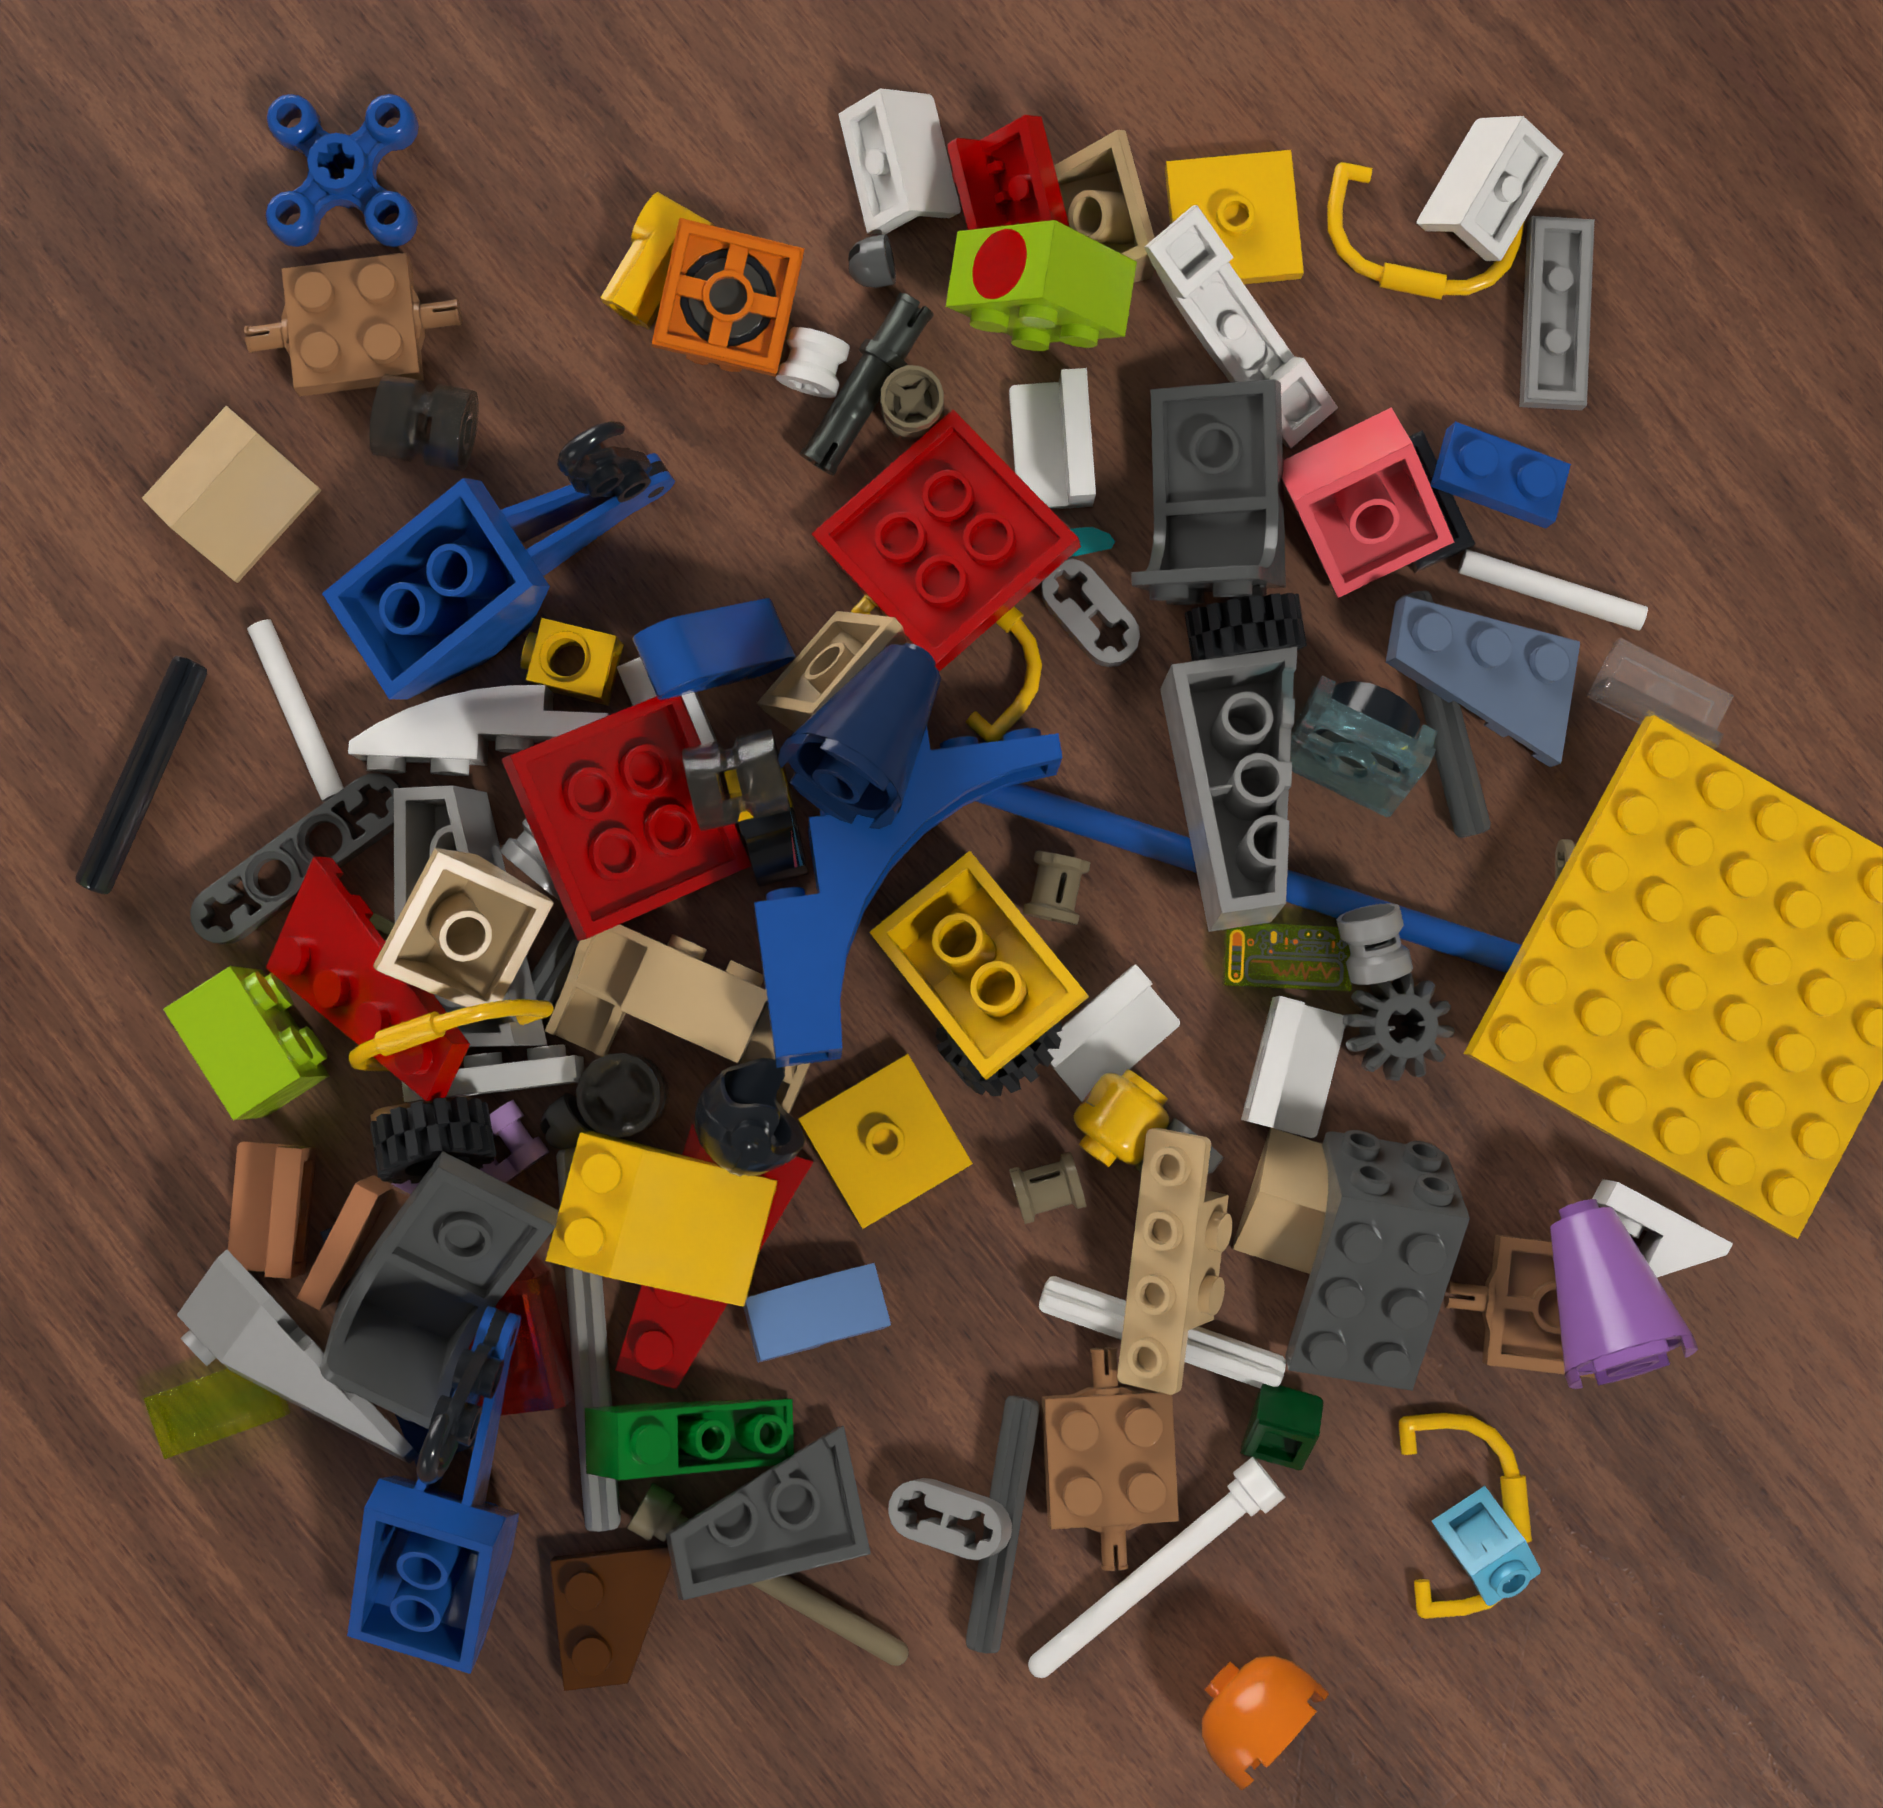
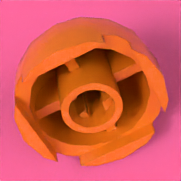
(1256, 1713)

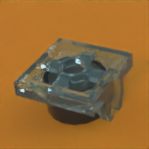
(1361, 743)

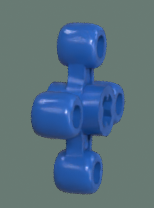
(326, 154)

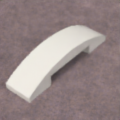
(1231, 323)

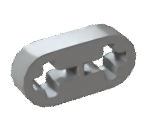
(1101, 602)
(945, 1532)

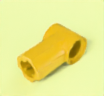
(641, 276)

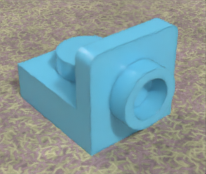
(1488, 1546)

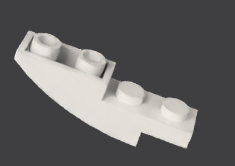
(457, 728)

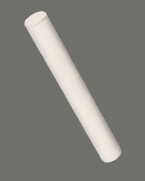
(1553, 590)
(295, 709)

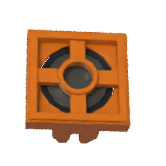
(727, 298)

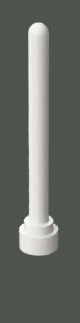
(1248, 1494)

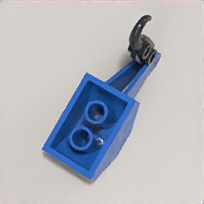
(461, 581)
(430, 1555)

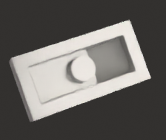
(1670, 1238)

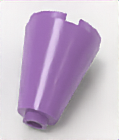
(1610, 1300)

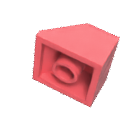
(1365, 502)

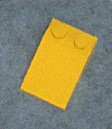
(978, 965)
(660, 1219)

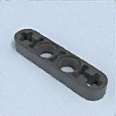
(294, 850)

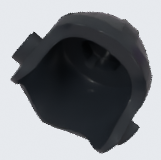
(744, 1123)

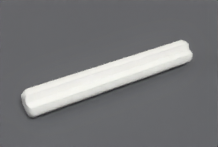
(1203, 1349)

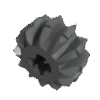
(1422, 1024)

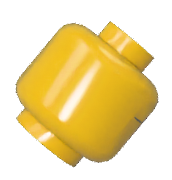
(1118, 1117)

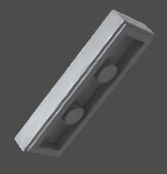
(1556, 313)

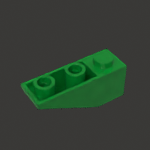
(687, 1437)

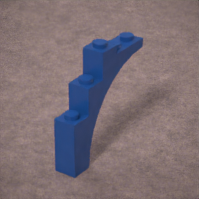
(810, 936)

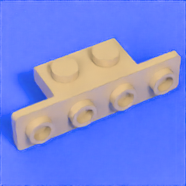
(1172, 1261)

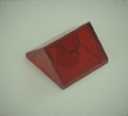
(540, 1363)

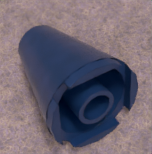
(866, 738)

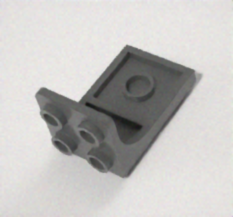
(1216, 493)
(1379, 1261)
(428, 1286)

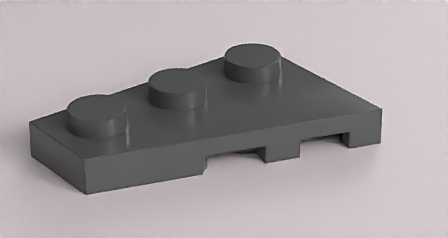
(774, 1525)

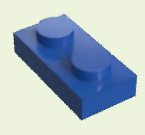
(1500, 475)

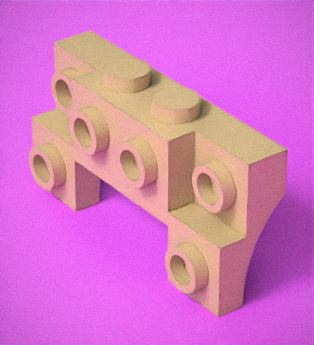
(671, 990)

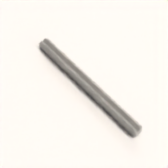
(590, 1373)

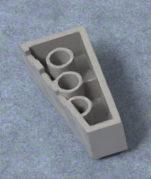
(460, 822)

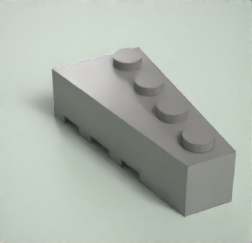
(1234, 775)

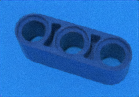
(713, 648)

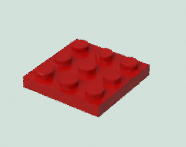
(946, 539)
(620, 815)

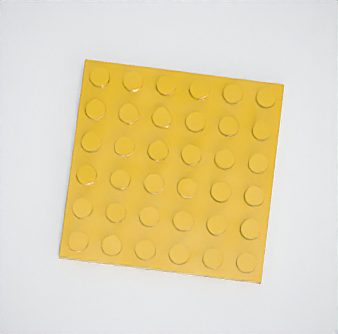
(1705, 979)

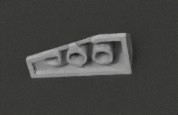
(259, 1341)

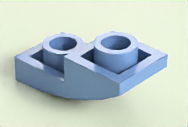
(816, 1312)

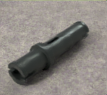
(864, 385)

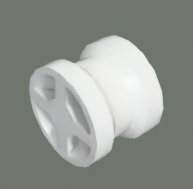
(812, 362)

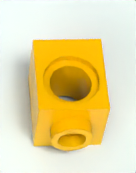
(596, 677)

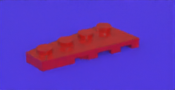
(329, 962)
(674, 1326)

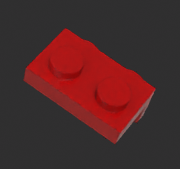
(1007, 176)

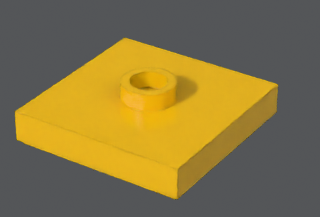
(1248, 205)
(885, 1141)

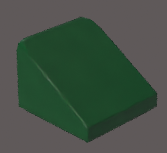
(1283, 1426)

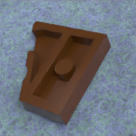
(605, 1611)

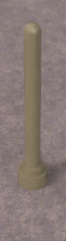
(659, 1515)

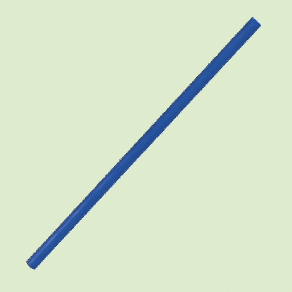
(1301, 889)

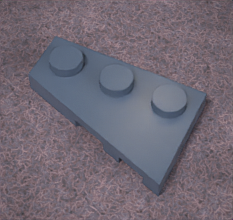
(1493, 668)

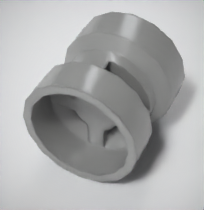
(1374, 944)

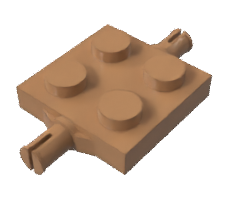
(352, 324)
(1517, 1307)
(1109, 1459)

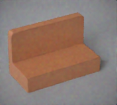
(272, 1207)
(355, 1232)

